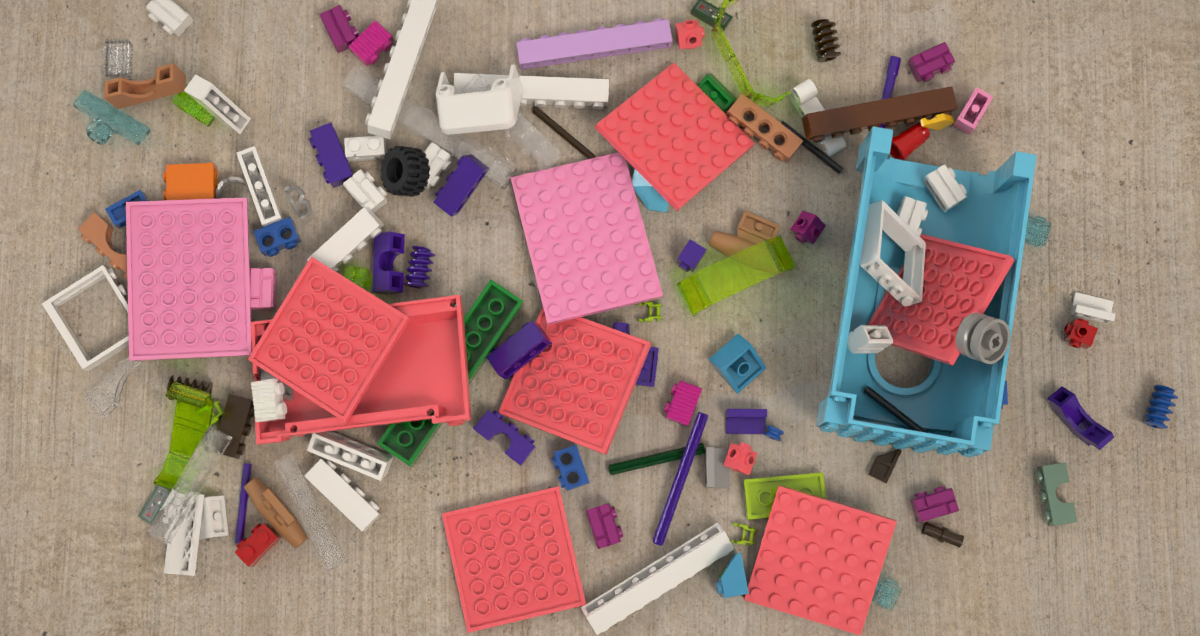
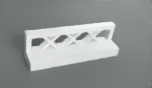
(178, 551)

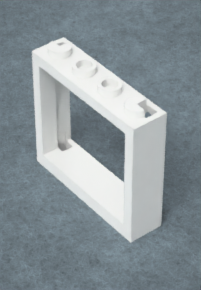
(880, 218)
(65, 330)

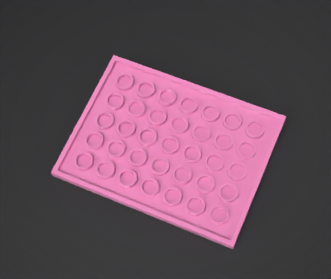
(586, 238)
(188, 279)

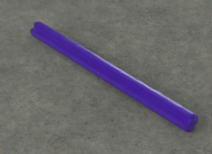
(680, 478)

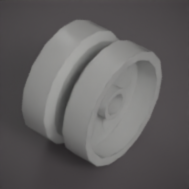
(983, 338)

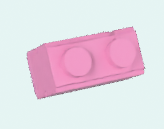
(973, 111)
(263, 288)

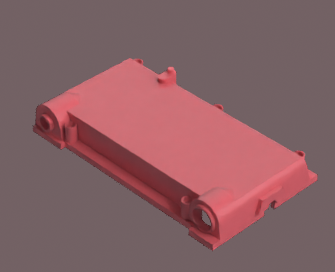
(418, 378)

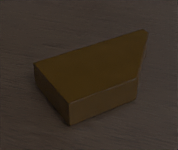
(884, 465)

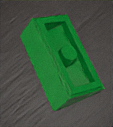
(717, 92)

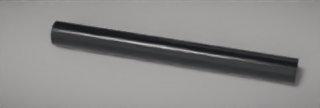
(816, 151)
(893, 410)

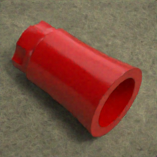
(908, 141)

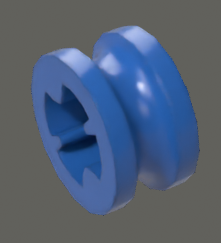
(774, 433)

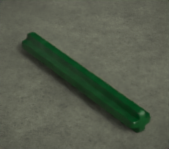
(651, 460)

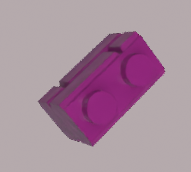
(338, 28)
(931, 62)
(934, 504)
(604, 526)

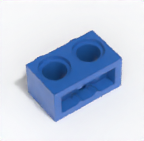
(117, 211)
(276, 232)
(575, 466)

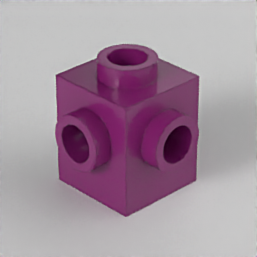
(807, 227)

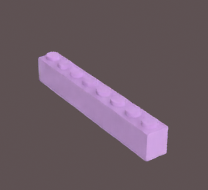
(594, 44)

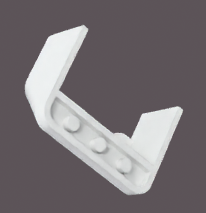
(479, 110)

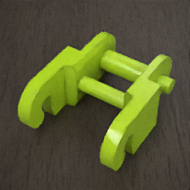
(650, 305)
(216, 419)
(743, 541)

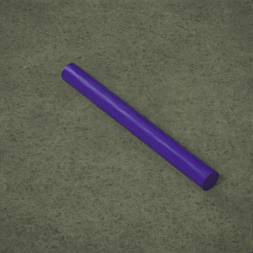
(243, 503)

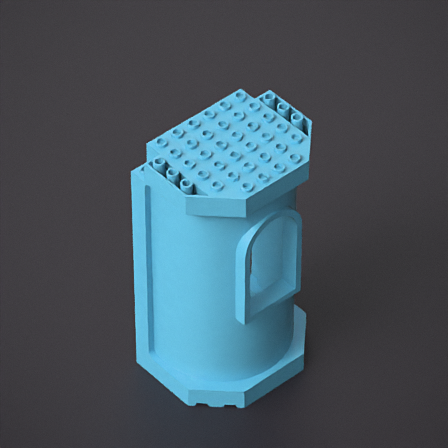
(953, 402)

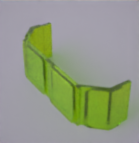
(735, 67)
(735, 274)
(190, 424)

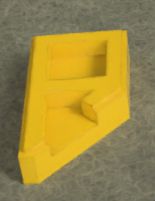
(937, 123)

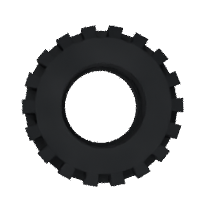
(405, 171)

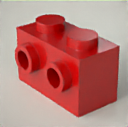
(257, 545)

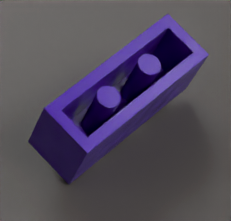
(330, 155)
(460, 184)
(518, 350)

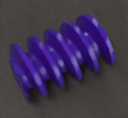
(419, 269)

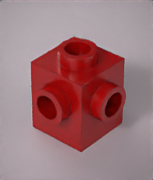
(1079, 333)

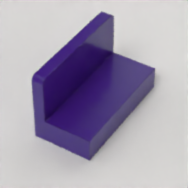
(746, 421)

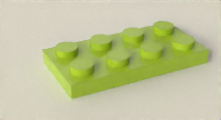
(762, 491)

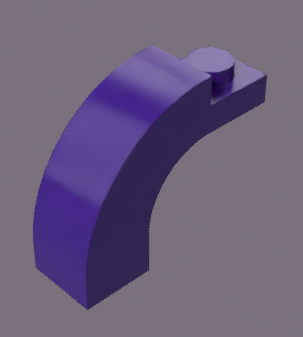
(1077, 420)

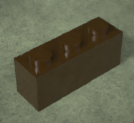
(236, 423)

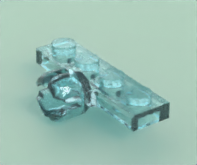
(109, 120)

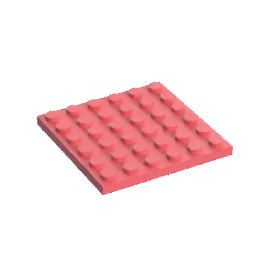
(674, 136)
(955, 283)
(329, 339)
(577, 382)
(513, 559)
(820, 559)

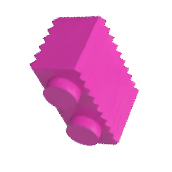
(371, 43)
(683, 403)

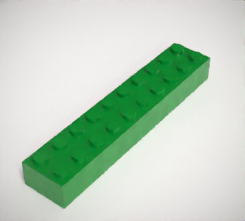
(484, 328)

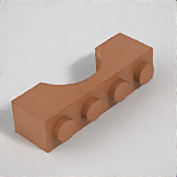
(125, 92)
(99, 232)

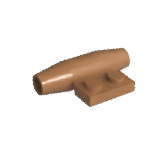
(750, 231)
(275, 512)

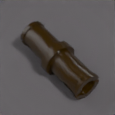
(942, 534)

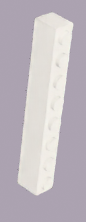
(401, 67)
(551, 90)
(657, 578)

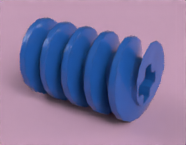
(1159, 407)

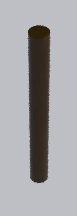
(563, 133)

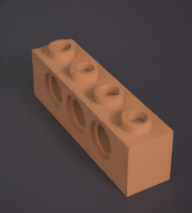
(761, 118)

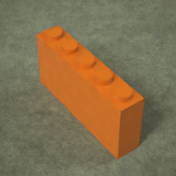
(190, 181)

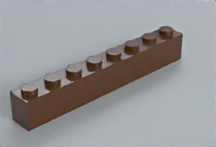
(878, 113)

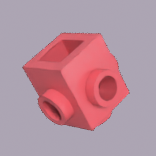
(689, 34)
(740, 458)

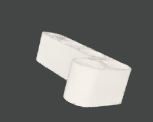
(805, 101)

